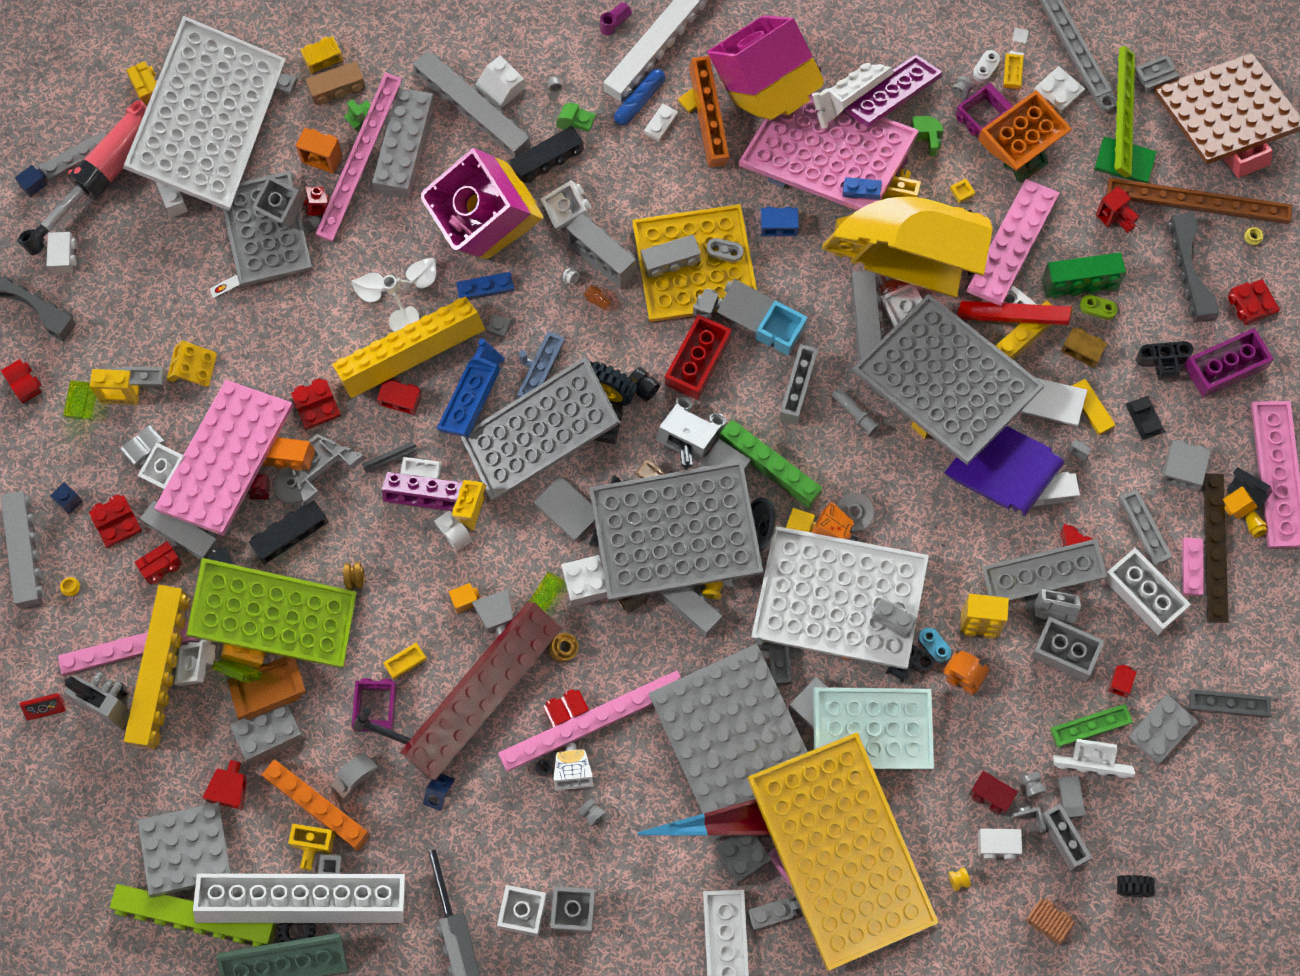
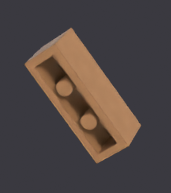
(335, 83)

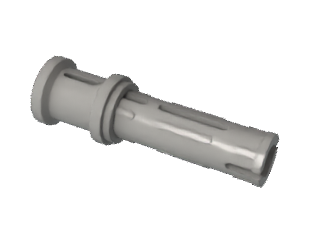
(861, 417)

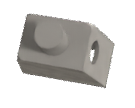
(494, 611)

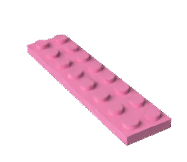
(1014, 242)
(1279, 469)

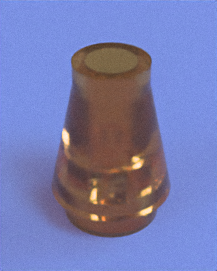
(596, 297)

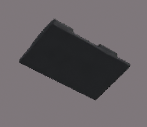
(1145, 418)

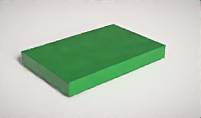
(1141, 161)

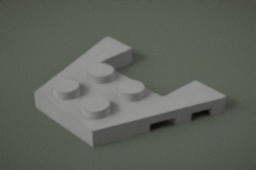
(326, 455)

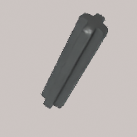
(389, 457)

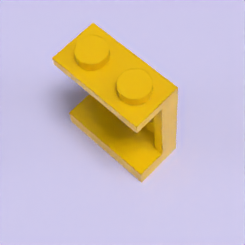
(114, 387)

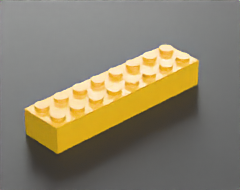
(408, 346)
(157, 667)

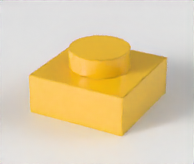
(962, 190)

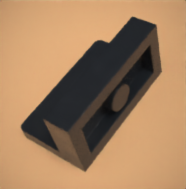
(1255, 487)

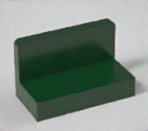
(1029, 168)

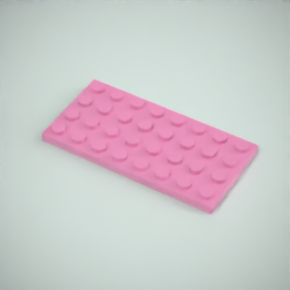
(224, 457)

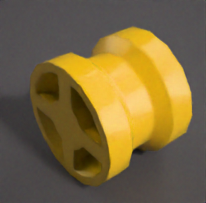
(712, 590)
(959, 879)

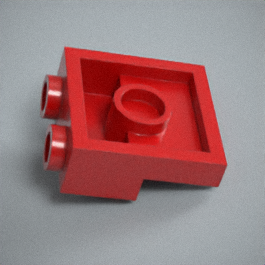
(1253, 301)
(315, 403)
(115, 520)

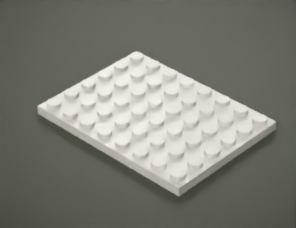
(824, 592)

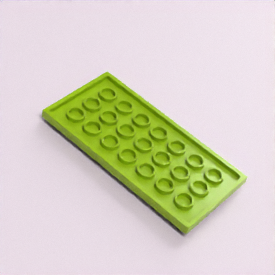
(271, 613)

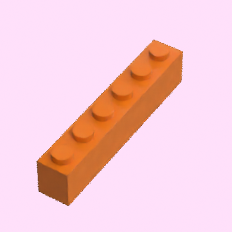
(708, 111)
(316, 805)

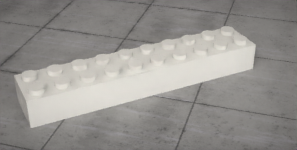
(299, 898)

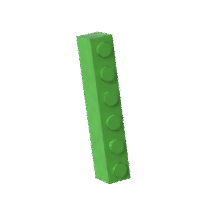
(772, 464)

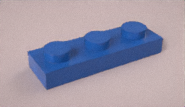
(485, 286)

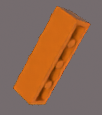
(290, 454)

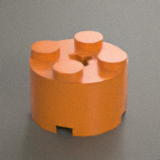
(965, 671)

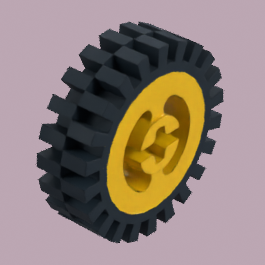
(616, 385)

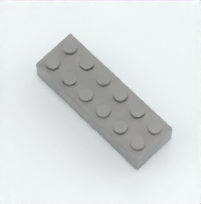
(403, 143)

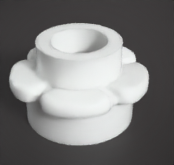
(570, 276)

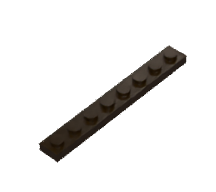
(1215, 548)

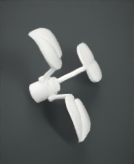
(373, 284)

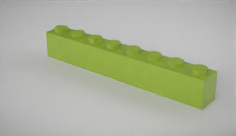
(180, 913)

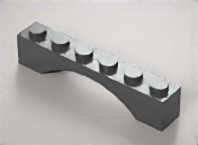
(1202, 302)
(54, 321)

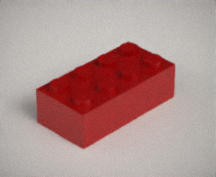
(698, 357)

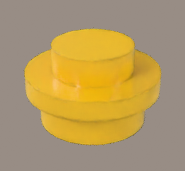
(70, 586)

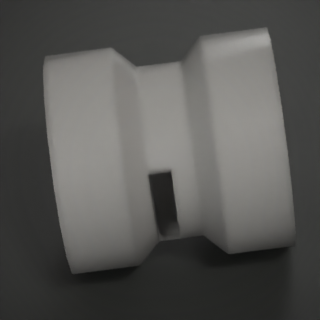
(1033, 784)
(591, 812)

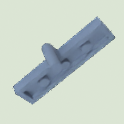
(542, 363)

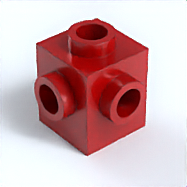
(316, 201)

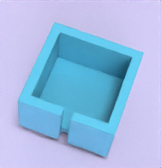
(781, 327)

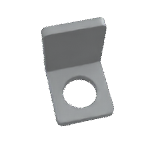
(1026, 811)

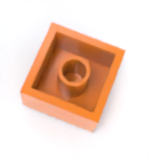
(319, 150)

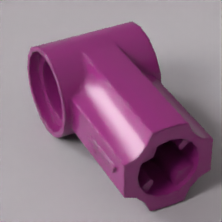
(614, 18)

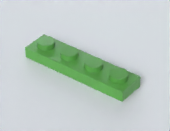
(1091, 725)

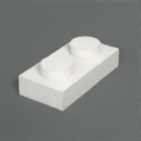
(660, 122)

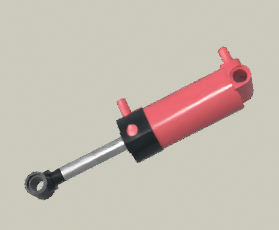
(92, 174)

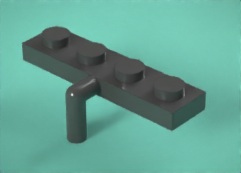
(779, 661)

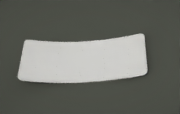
(1021, 36)

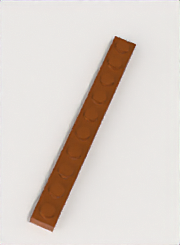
(1203, 201)

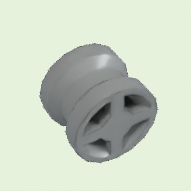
(962, 87)

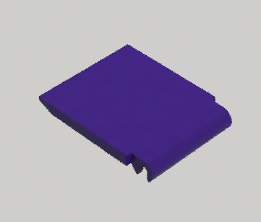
(1009, 470)

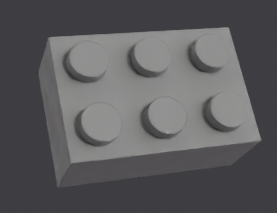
(1067, 649)
(267, 734)

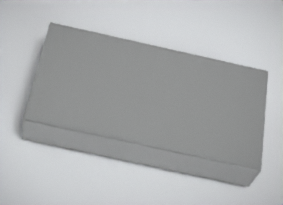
(1071, 796)

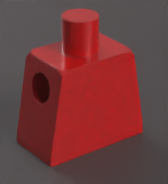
(227, 787)

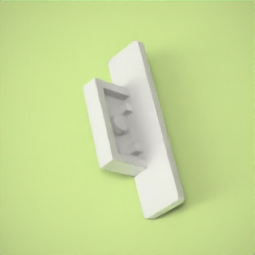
(1094, 757)

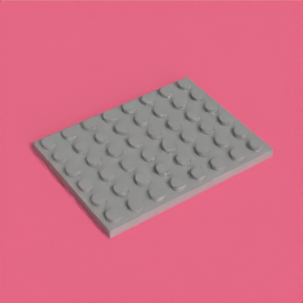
(948, 379)
(675, 530)
(727, 727)

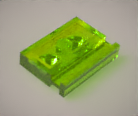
(79, 401)
(237, 670)

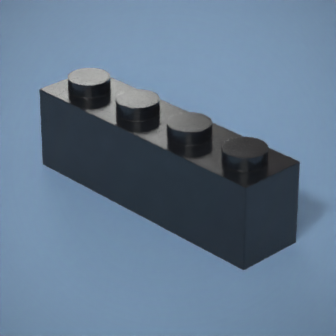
(547, 155)
(288, 531)

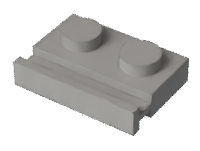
(1156, 73)

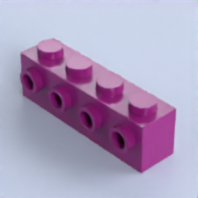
(420, 491)

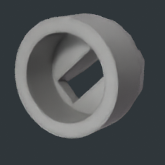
(554, 85)
(313, 223)

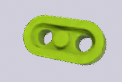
(1098, 308)

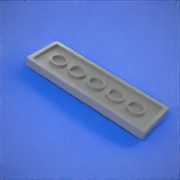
(1045, 570)

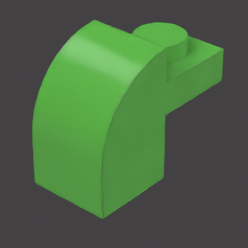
(357, 114)
(574, 116)
(930, 130)

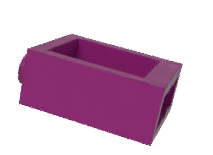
(989, 93)
(370, 685)

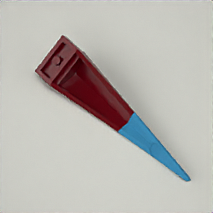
(734, 820)

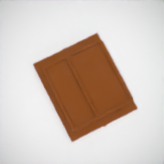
(277, 686)

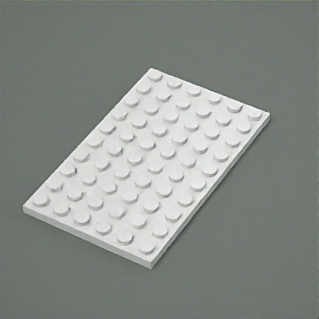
(204, 113)

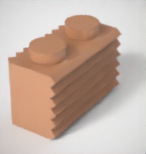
(1050, 921)

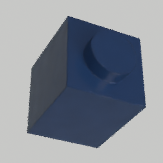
(31, 180)
(66, 498)

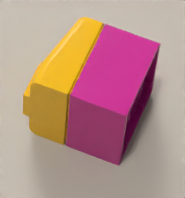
(767, 67)
(487, 199)

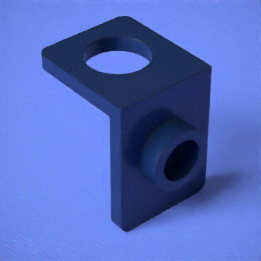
(439, 789)

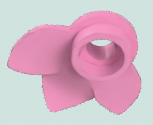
(458, 224)

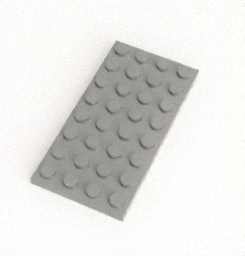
(540, 429)

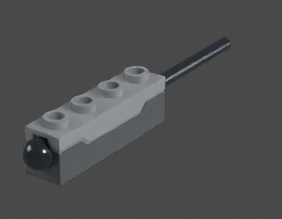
(454, 930)

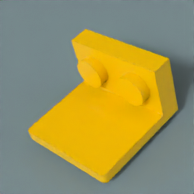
(191, 364)
(469, 503)

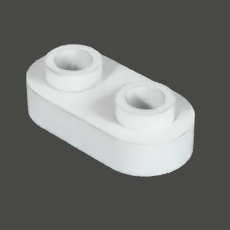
(987, 65)

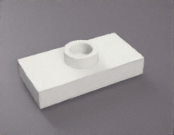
(421, 467)

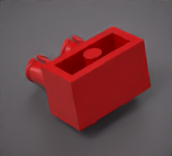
(1116, 209)

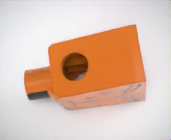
(834, 523)

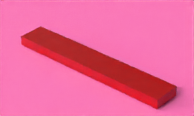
(1015, 312)

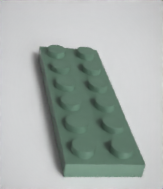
(299, 957)

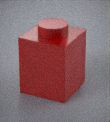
(1122, 680)

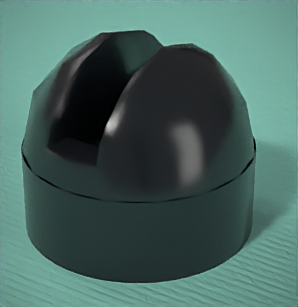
(546, 765)

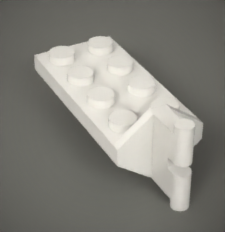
(846, 91)

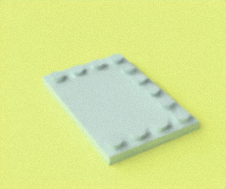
(890, 723)

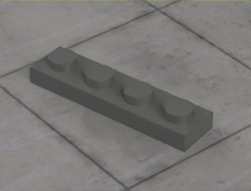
(1230, 703)

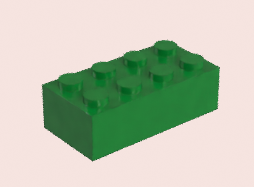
(1083, 275)

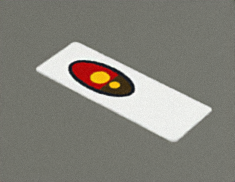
(224, 286)

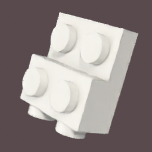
(566, 204)
(193, 661)

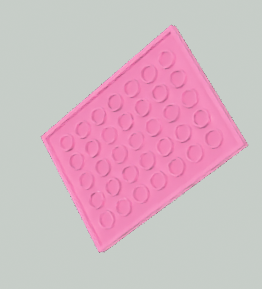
(819, 159)

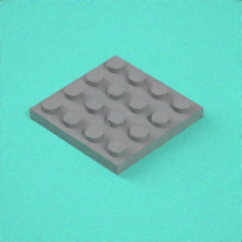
(182, 846)

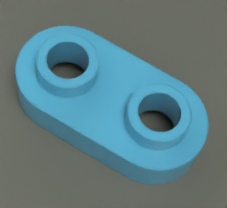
(935, 644)

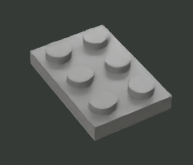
(1162, 729)

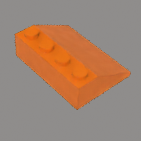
(1024, 131)

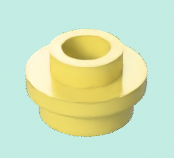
(1256, 232)

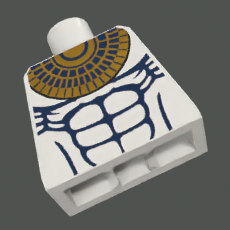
(572, 769)

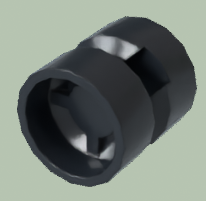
(646, 385)

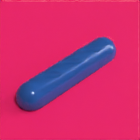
(639, 97)

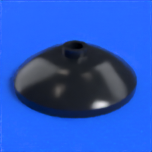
(764, 521)

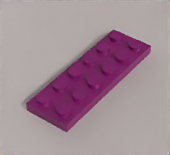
(894, 91)

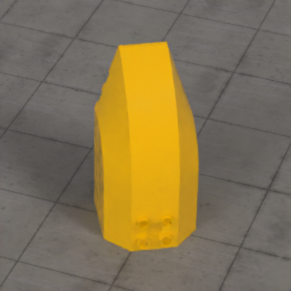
(915, 242)

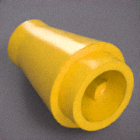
(1255, 524)

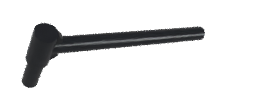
(363, 722)

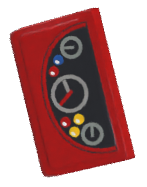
(43, 706)

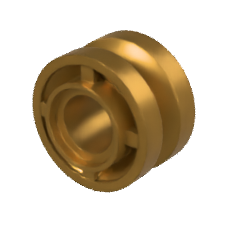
(353, 575)
(571, 644)

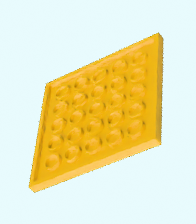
(676, 292)

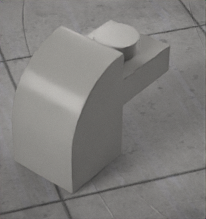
(353, 773)

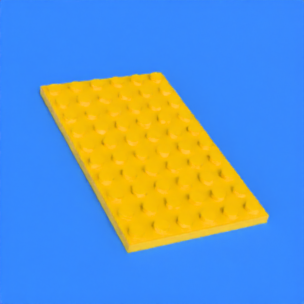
(842, 851)

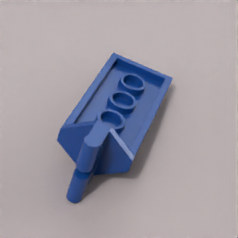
(471, 391)

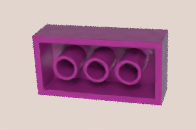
(1228, 362)

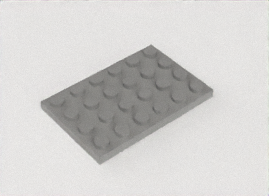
(260, 244)

